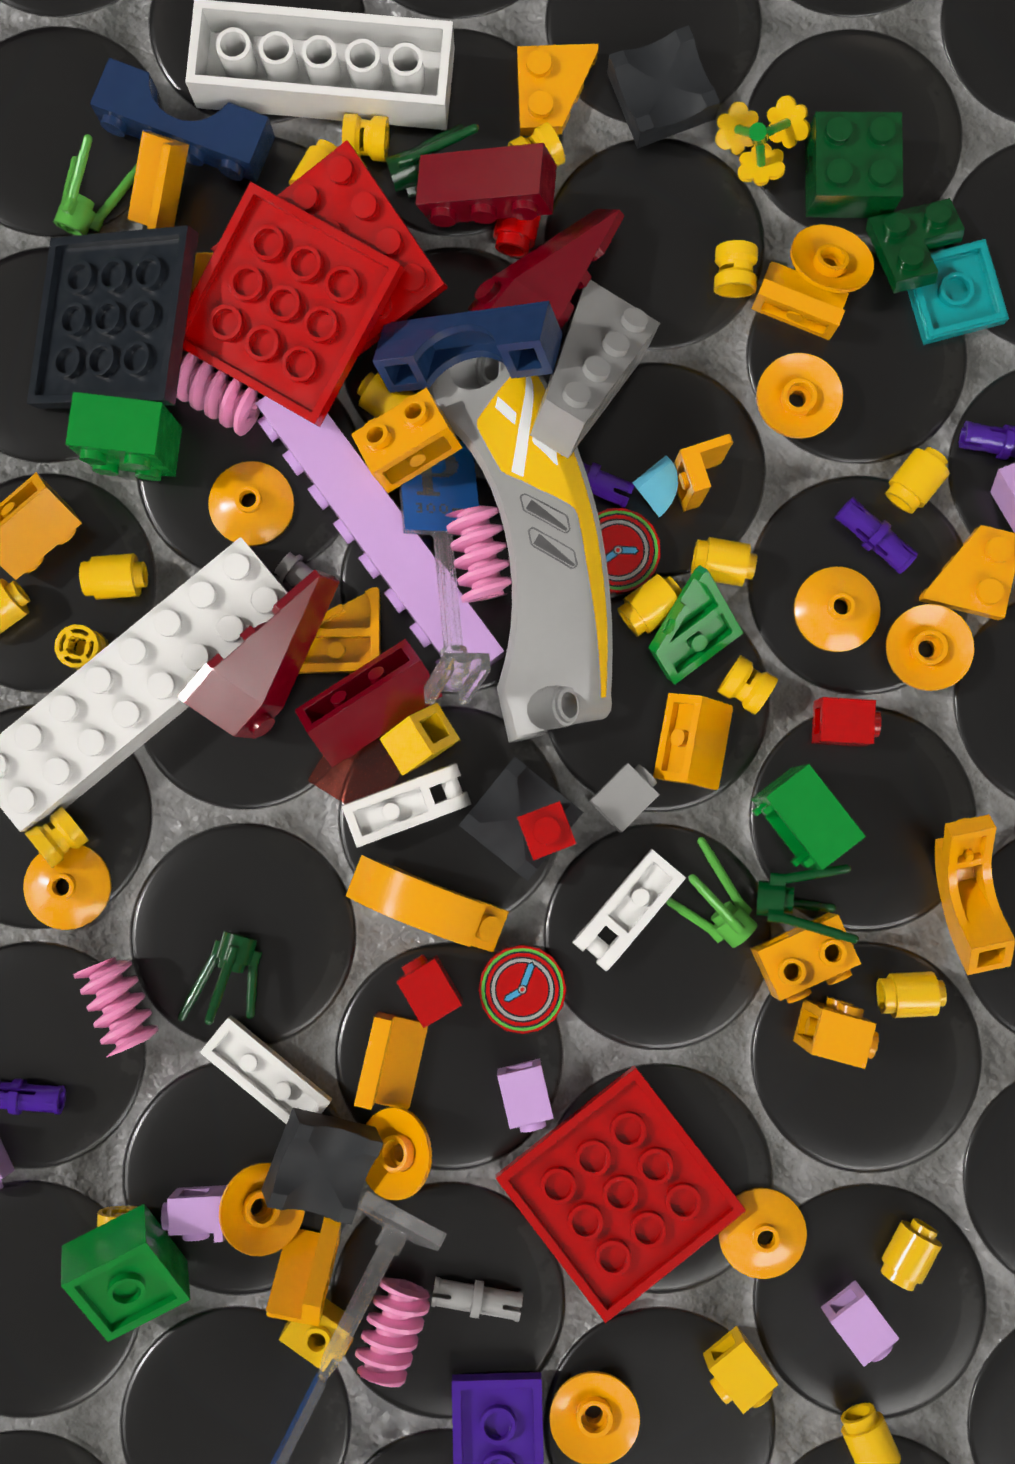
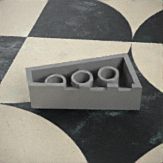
(594, 361)

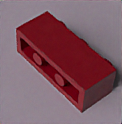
(486, 184)
(366, 703)

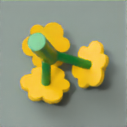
(742, 129)

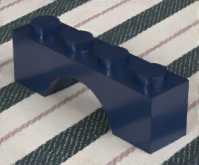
(230, 140)
(421, 349)

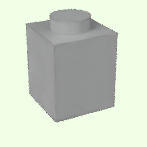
(625, 796)

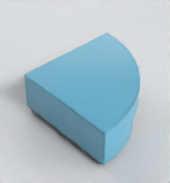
(659, 485)

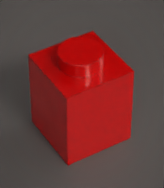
(845, 721)
(546, 830)
(429, 989)

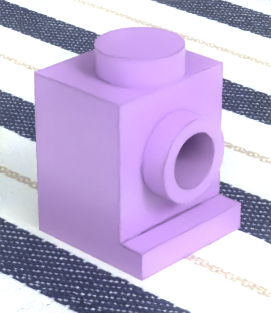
(193, 1213)

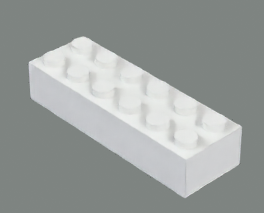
(320, 63)

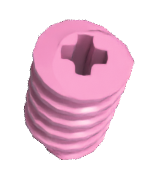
(217, 395)
(480, 553)
(116, 1004)
(394, 1334)

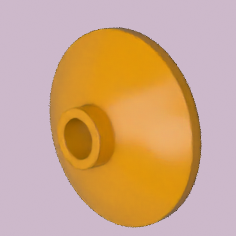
(832, 258)
(808, 378)
(262, 520)
(819, 620)
(950, 644)
(87, 893)
(392, 1173)
(770, 1212)
(256, 1233)
(599, 1438)

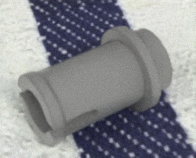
(292, 569)

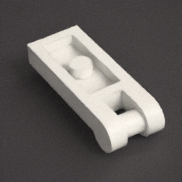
(404, 805)
(630, 908)

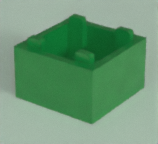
(807, 818)
(125, 1273)

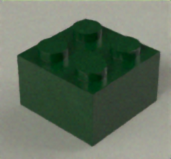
(853, 164)

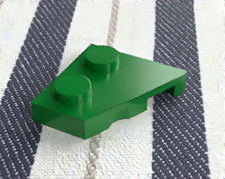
(694, 628)

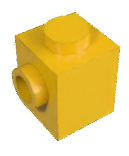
(419, 738)
(312, 1340)
(739, 1371)

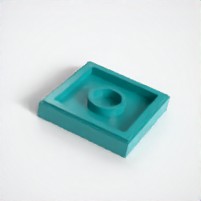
(962, 298)

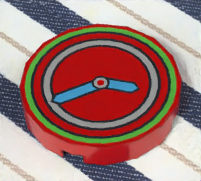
(630, 549)
(522, 989)

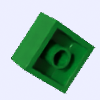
(124, 435)

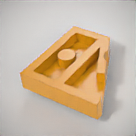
(551, 83)
(977, 576)
(347, 636)

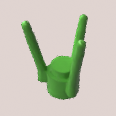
(75, 210)
(730, 920)

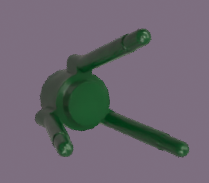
(405, 165)
(776, 900)
(233, 955)

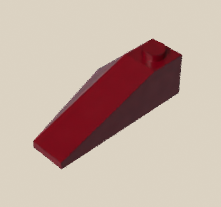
(553, 268)

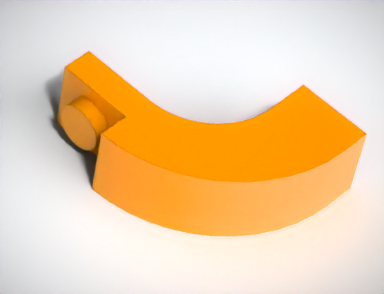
(969, 895)
(426, 905)

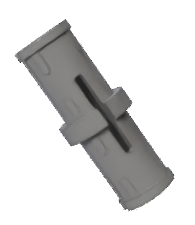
(477, 1299)

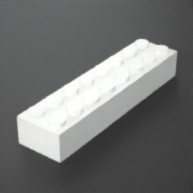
(130, 687)

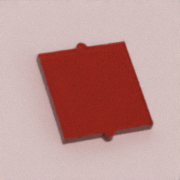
(357, 776)

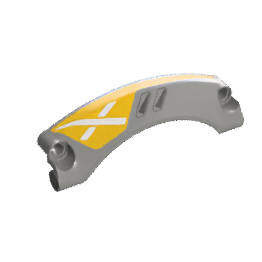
(561, 601)

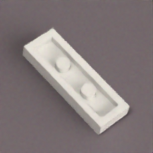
(262, 1071)

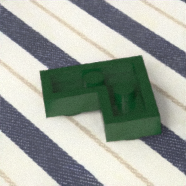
(905, 238)

